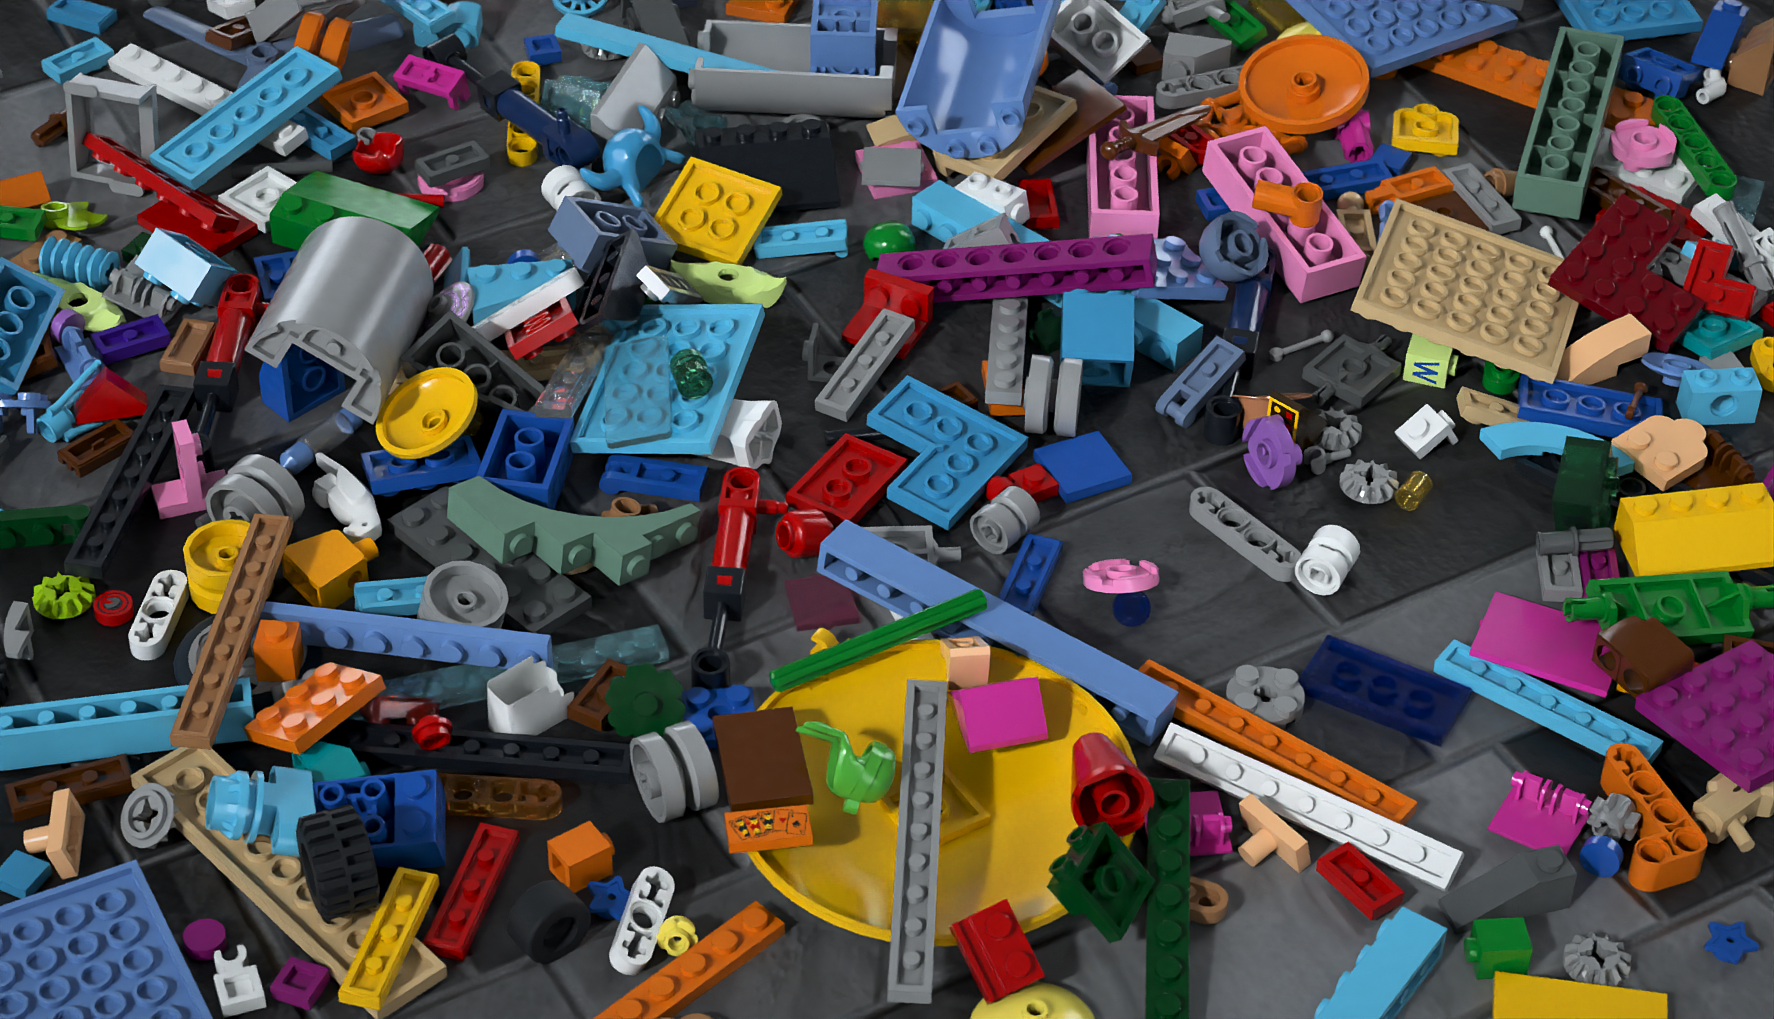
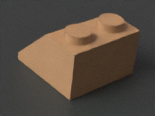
(1753, 62)

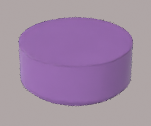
(65, 318)

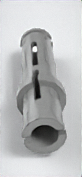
(1751, 263)

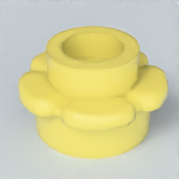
(680, 927)

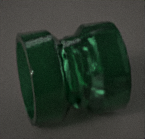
(691, 373)

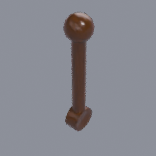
(1640, 389)

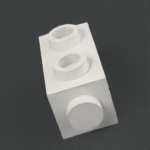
(997, 195)

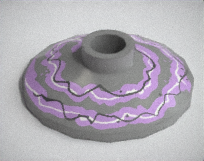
(456, 297)

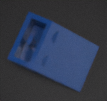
(400, 814)

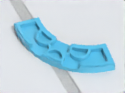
(1536, 438)

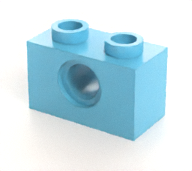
(1719, 396)

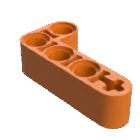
(1670, 840)

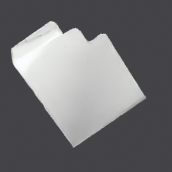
(526, 699)

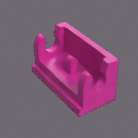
(433, 79)

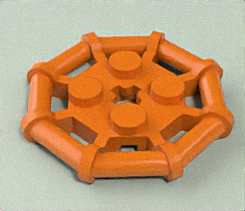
(1237, 120)

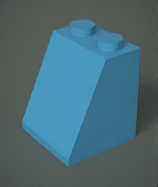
(1100, 333)

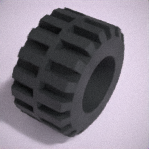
(337, 862)

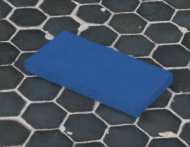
(1582, 406)

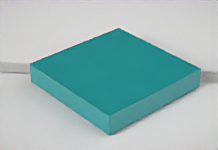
(1717, 335)

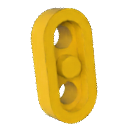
(1763, 362)

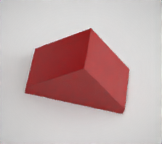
(109, 399)

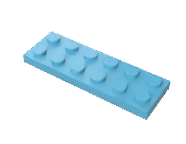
(245, 117)

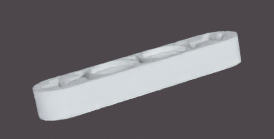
(529, 304)

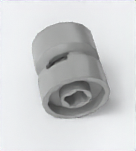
(1004, 520)

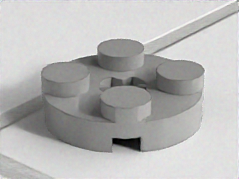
(1277, 684)

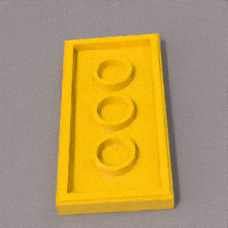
(1548, 998)

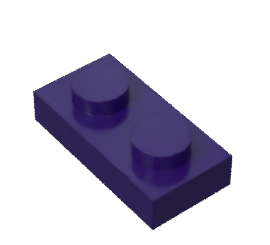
(131, 339)

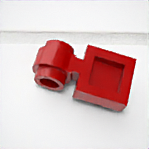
(1033, 480)

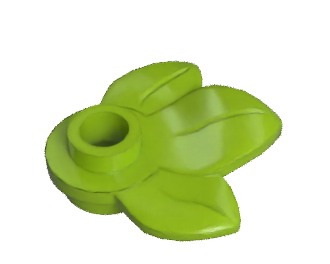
(71, 216)

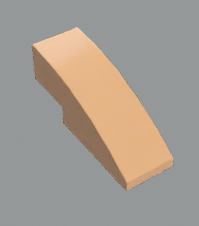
(1603, 350)

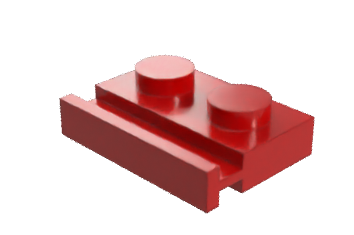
(997, 951)

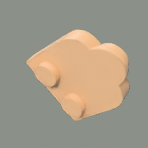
(1664, 449)

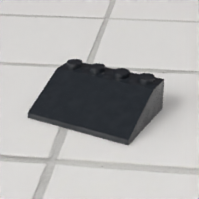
(780, 153)

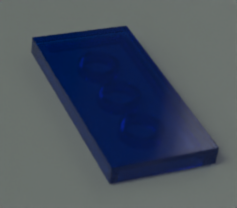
(1384, 690)

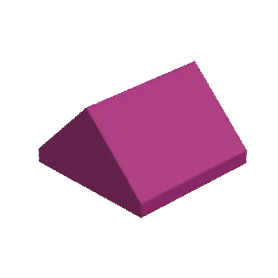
(999, 713)

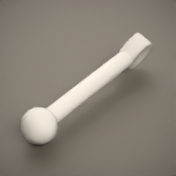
(1546, 232)

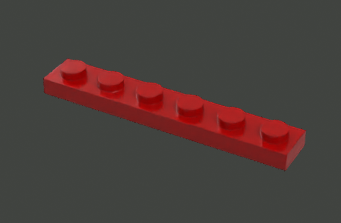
(154, 179)

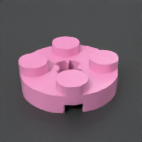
(1642, 145)

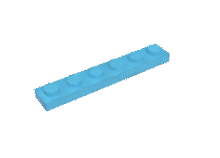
(1542, 703)

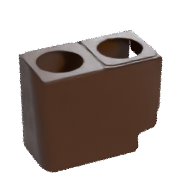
(1641, 654)

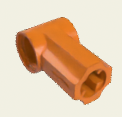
(1299, 202)

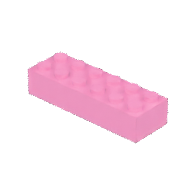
(1122, 190)
(1310, 259)

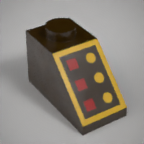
(1301, 422)

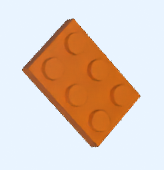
(314, 708)

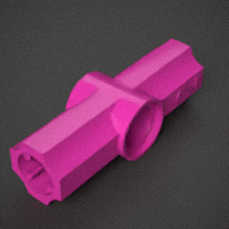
(1355, 137)

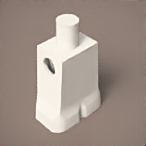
(748, 434)

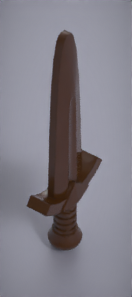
(1145, 137)

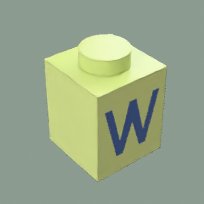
(1429, 362)

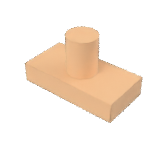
(1270, 835)
(62, 836)

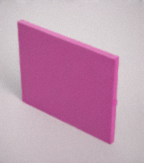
(1541, 643)

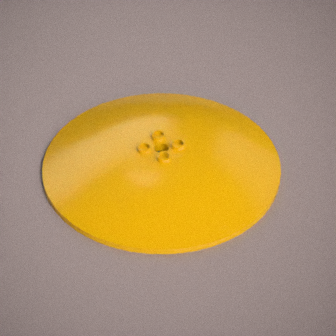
(1000, 806)

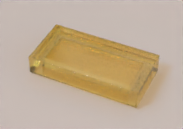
(1277, 13)

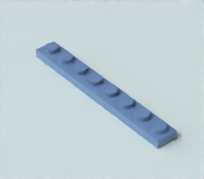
(412, 636)

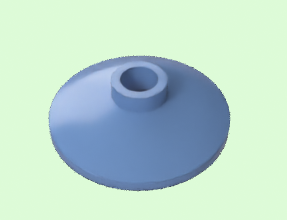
(1671, 366)

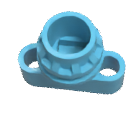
(261, 807)

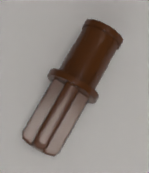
(51, 129)

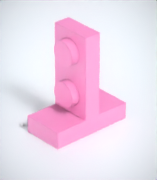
(188, 492)

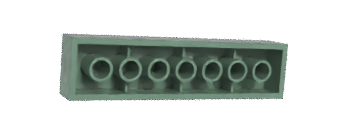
(1568, 123)

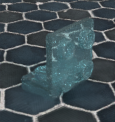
(575, 94)

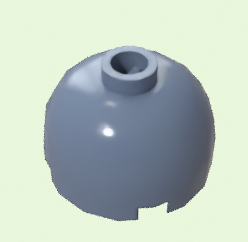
(1233, 247)

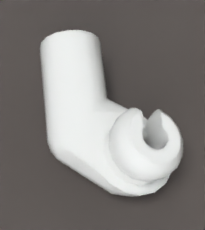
(1713, 87)

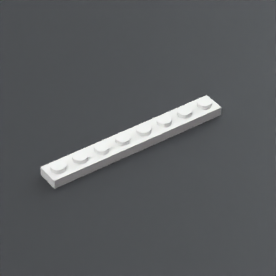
(193, 91)
(1310, 807)

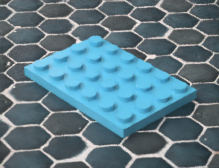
(725, 339)

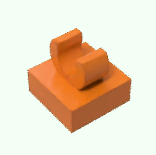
(1176, 156)

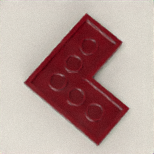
(1613, 274)

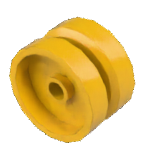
(211, 558)

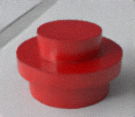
(432, 732)

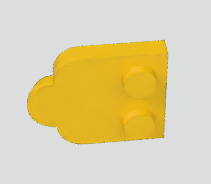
(1425, 130)

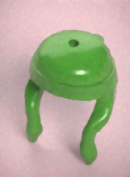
(852, 776)

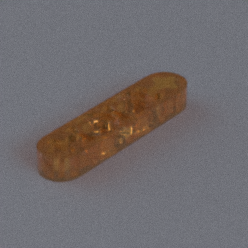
(486, 787)

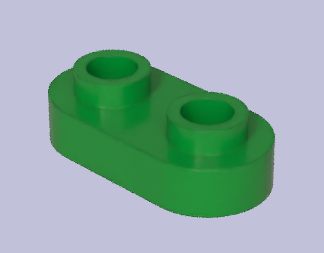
(1499, 380)

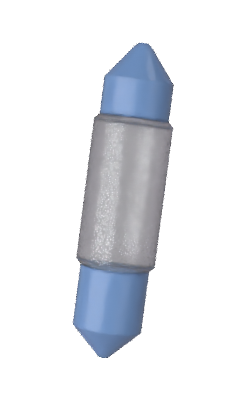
(322, 439)

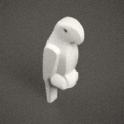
(348, 500)

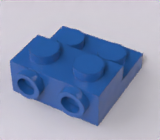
(1658, 72)

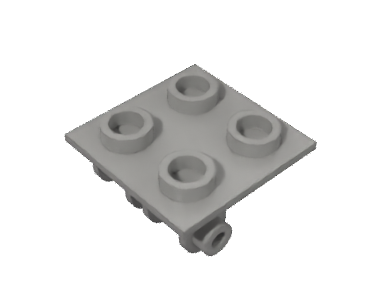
(140, 295)

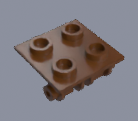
(1722, 466)

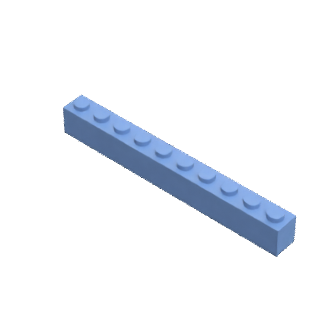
(912, 584)

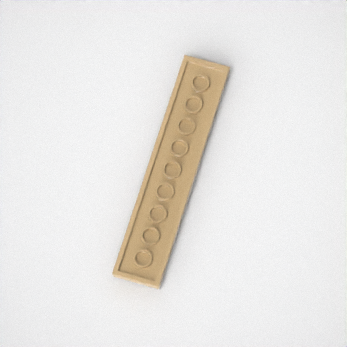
(278, 881)

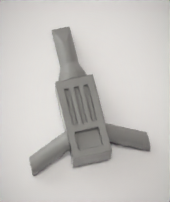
(1189, 11)

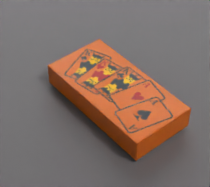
(768, 829)

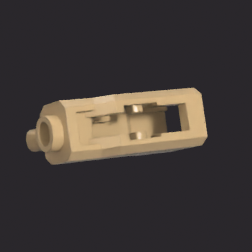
(1728, 808)

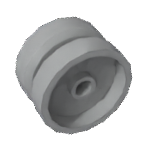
(1053, 395)
(257, 487)
(464, 595)
(674, 771)

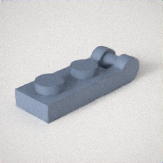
(1200, 381)

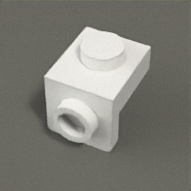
(1426, 431)

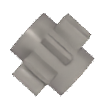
(1614, 817)

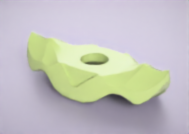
(731, 283)
(97, 312)

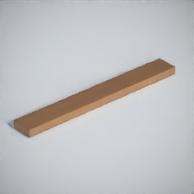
(231, 632)

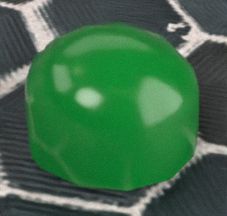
(888, 238)

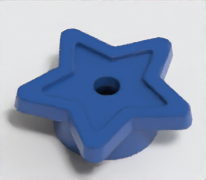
(602, 904)
(1728, 951)

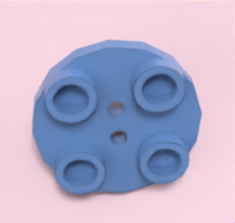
(30, 406)

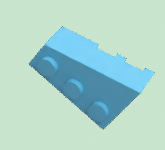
(503, 284)

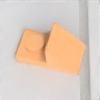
(965, 661)

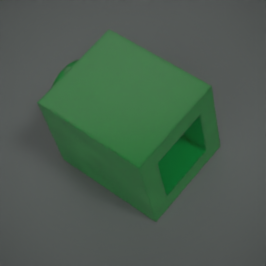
(1498, 946)

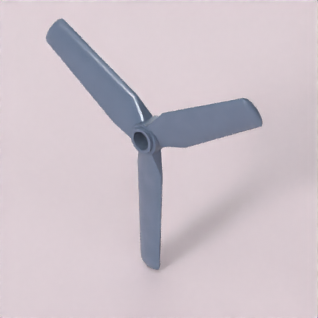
(263, 54)

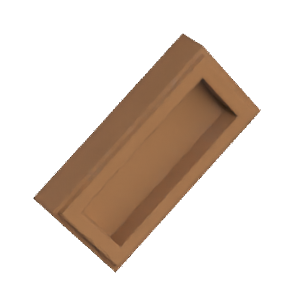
(188, 347)

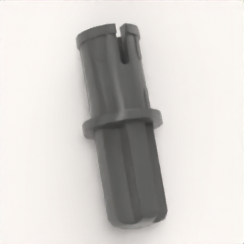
(1574, 541)

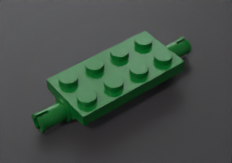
(1691, 605)

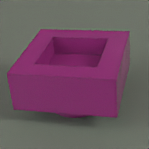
(300, 983)

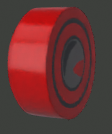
(113, 608)

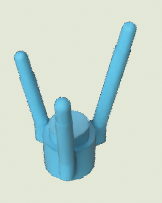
(59, 419)

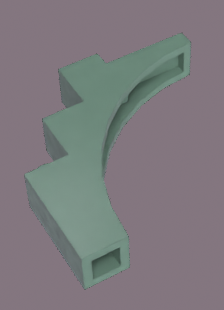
(567, 540)

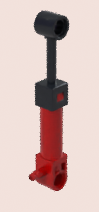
(217, 377)
(726, 577)

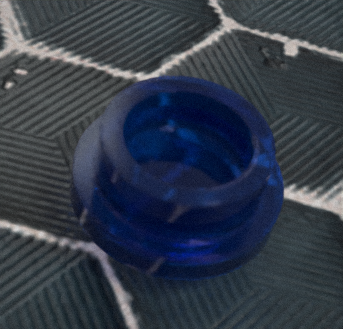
(1131, 608)

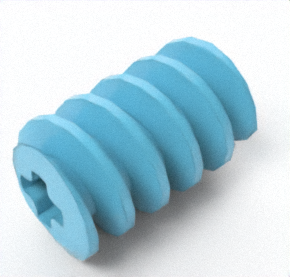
(78, 263)

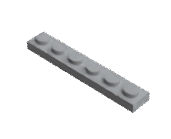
(1006, 351)

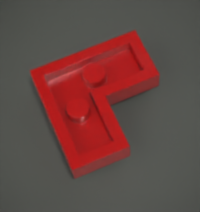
(1709, 283)

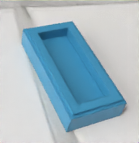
(82, 15)

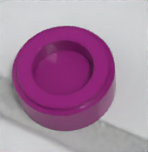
(204, 938)

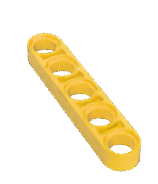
(522, 141)

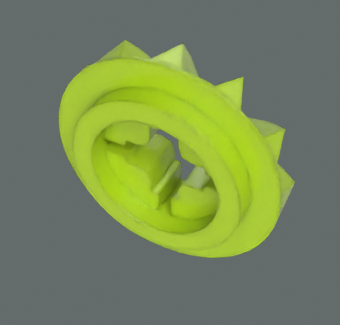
(70, 603)

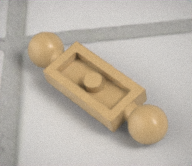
(1357, 223)

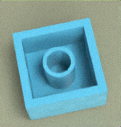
(184, 267)

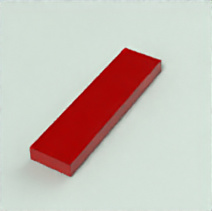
(471, 891)

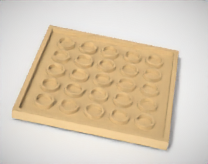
(1467, 291)

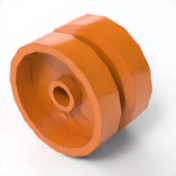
(330, 47)

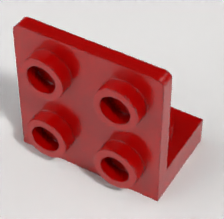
(897, 295)

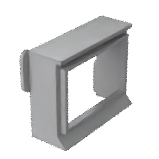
(281, 18)
(80, 119)

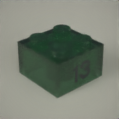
(1585, 485)

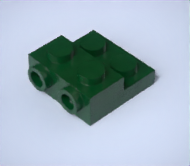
(1100, 880)

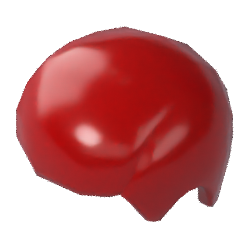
(381, 155)

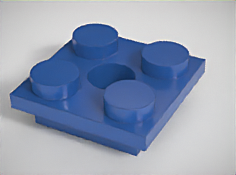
(705, 703)

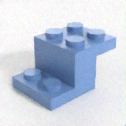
(844, 37)

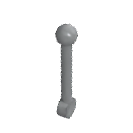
(1276, 354)

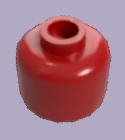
(802, 532)

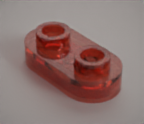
(382, 708)

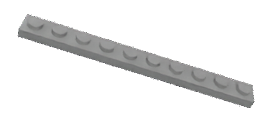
(918, 844)

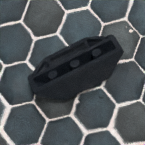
(612, 291)

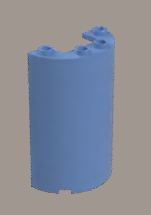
(975, 76)

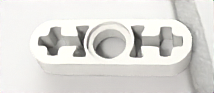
(162, 628)
(629, 930)

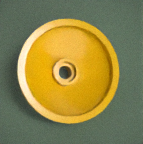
(427, 413)

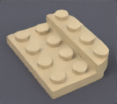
(1045, 114)

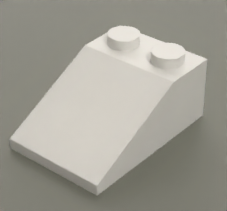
(1095, 38)

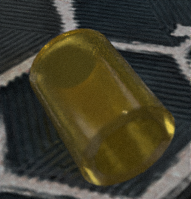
(1413, 490)

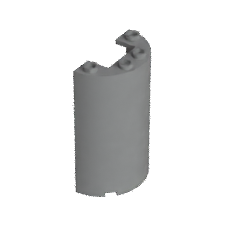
(792, 86)
(351, 303)

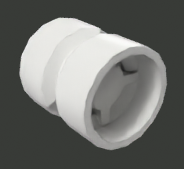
(566, 182)
(1327, 560)

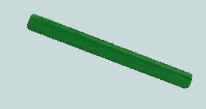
(877, 640)

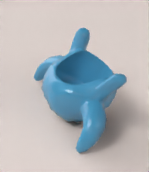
(633, 159)

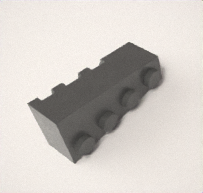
(659, 20)
(459, 346)

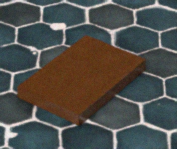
(762, 759)

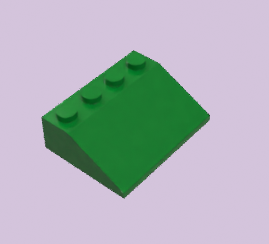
(328, 197)

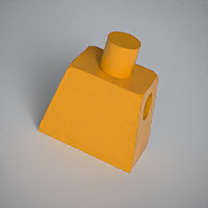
(328, 567)

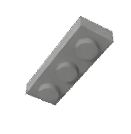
(1483, 199)

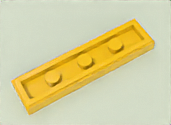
(388, 939)

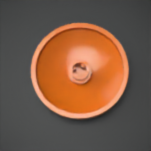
(1304, 84)

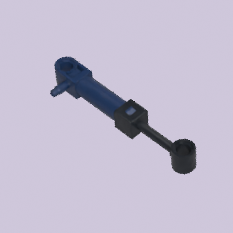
(503, 99)
(1243, 331)

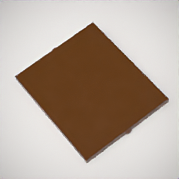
(1094, 110)

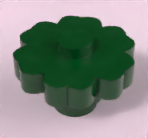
(644, 700)

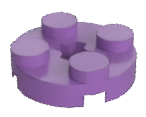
(1271, 452)

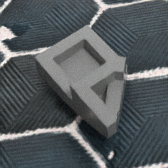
(18, 632)

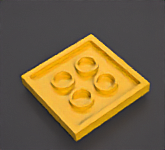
(716, 211)

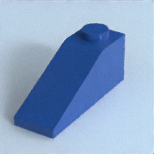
(1721, 34)

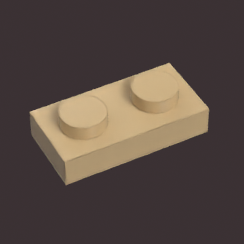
(1485, 408)

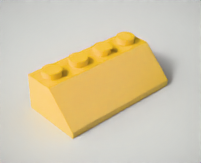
(1697, 530)

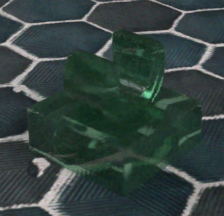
(1045, 331)

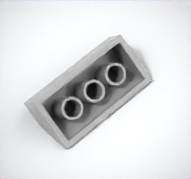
(640, 82)

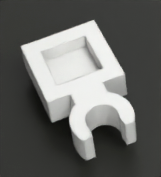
(237, 984)

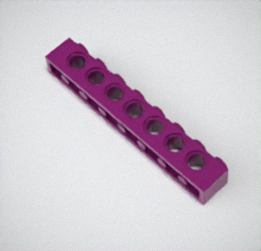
(1029, 267)

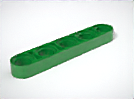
(1694, 158)

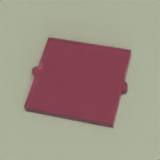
(820, 603)

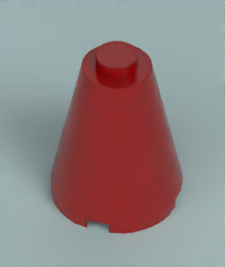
(1107, 786)

